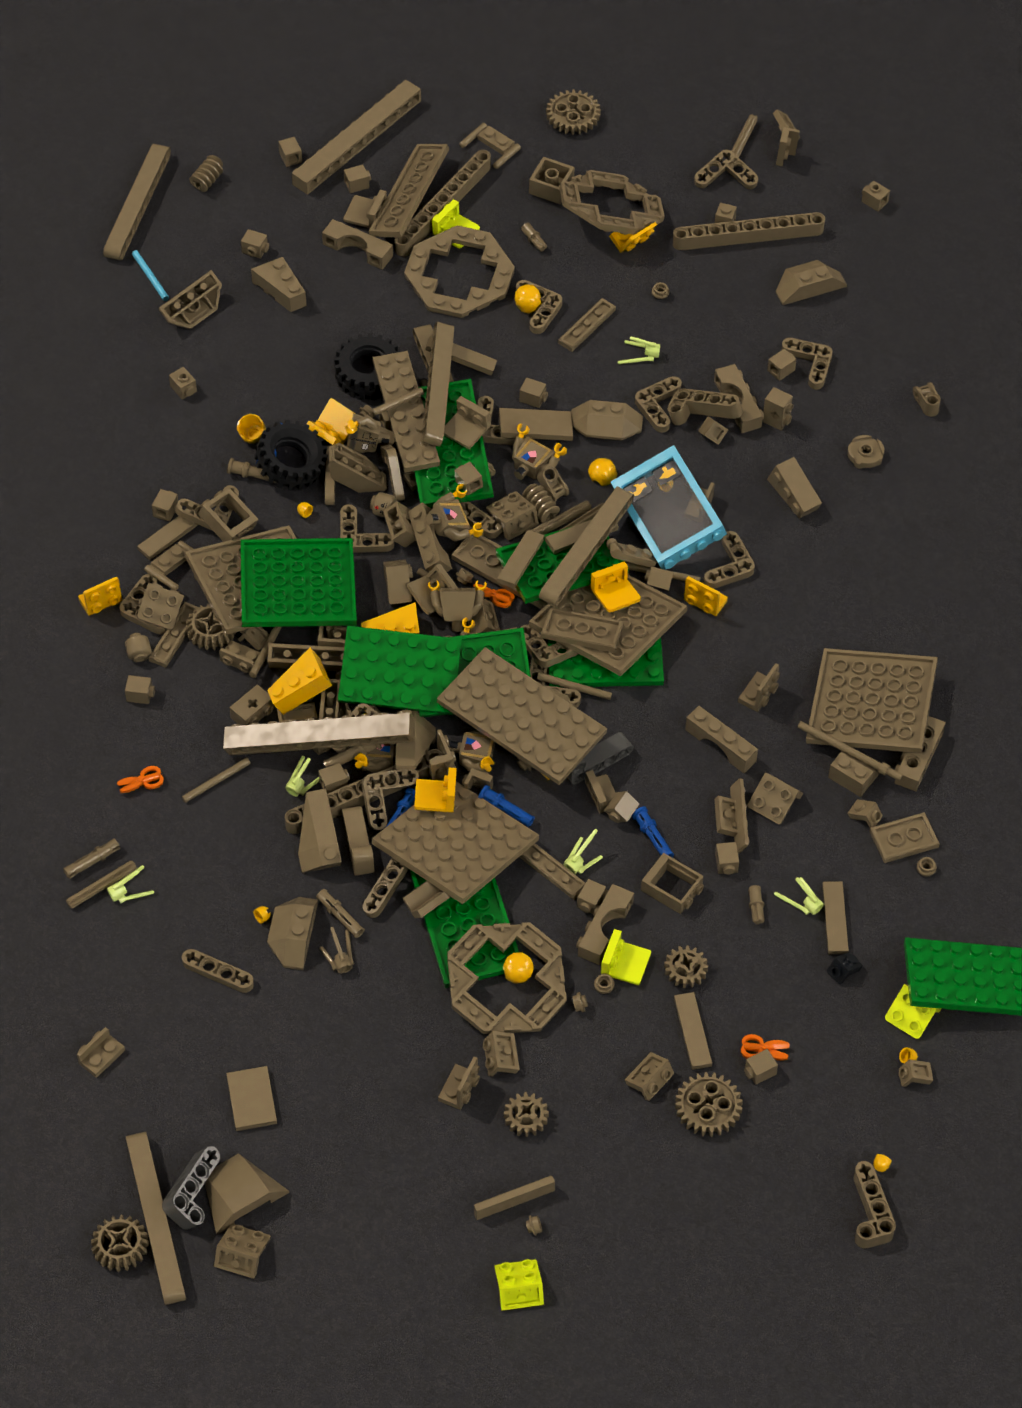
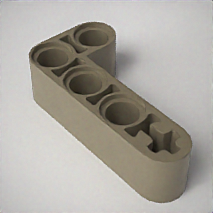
(703, 403)
(358, 841)
(872, 1202)

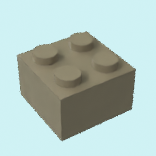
(547, 179)

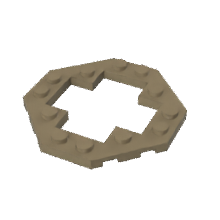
(585, 184)
(441, 244)
(510, 1019)

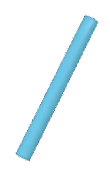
(150, 275)

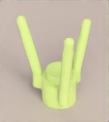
(651, 349)
(296, 784)
(575, 861)
(118, 889)
(812, 902)

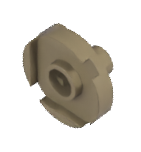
(865, 460)

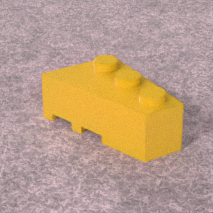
(399, 620)
(299, 683)

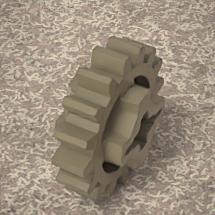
(691, 961)
(529, 1121)

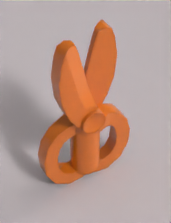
(497, 595)
(133, 783)
(772, 1046)

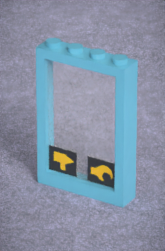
(670, 508)

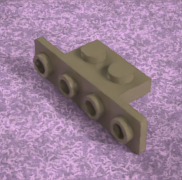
(732, 815)

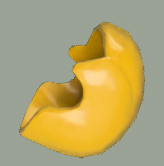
(527, 298)
(250, 428)
(602, 471)
(518, 967)

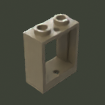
(218, 525)
(668, 863)

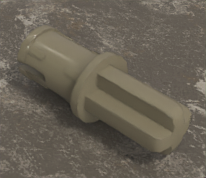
(534, 237)
(756, 904)

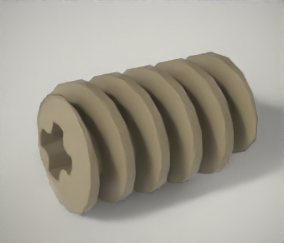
(207, 173)
(540, 498)

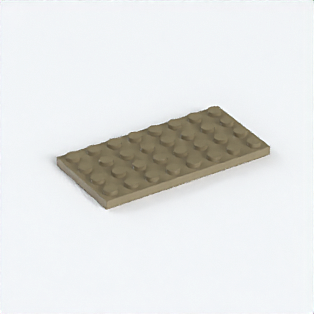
(522, 715)

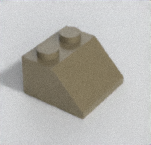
(852, 773)

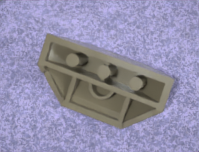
(808, 281)
(193, 302)
(606, 420)
(355, 470)
(292, 931)

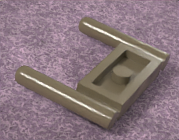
(494, 140)
(167, 563)

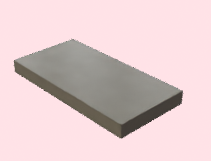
(542, 423)
(582, 629)

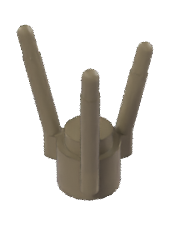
(342, 962)

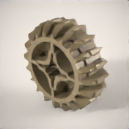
(205, 629)
(113, 1256)

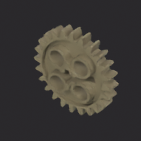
(573, 112)
(720, 1117)

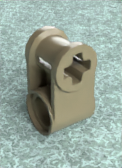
(927, 399)
(554, 484)

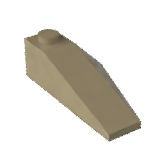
(411, 753)
(318, 837)

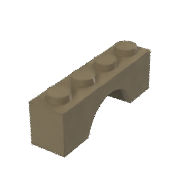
(339, 235)
(730, 381)
(428, 544)
(737, 749)
(615, 905)

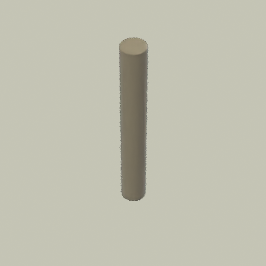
(400, 400)

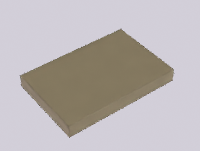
(904, 837)
(251, 1098)

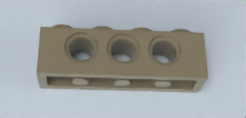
(920, 761)

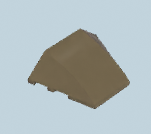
(237, 1189)

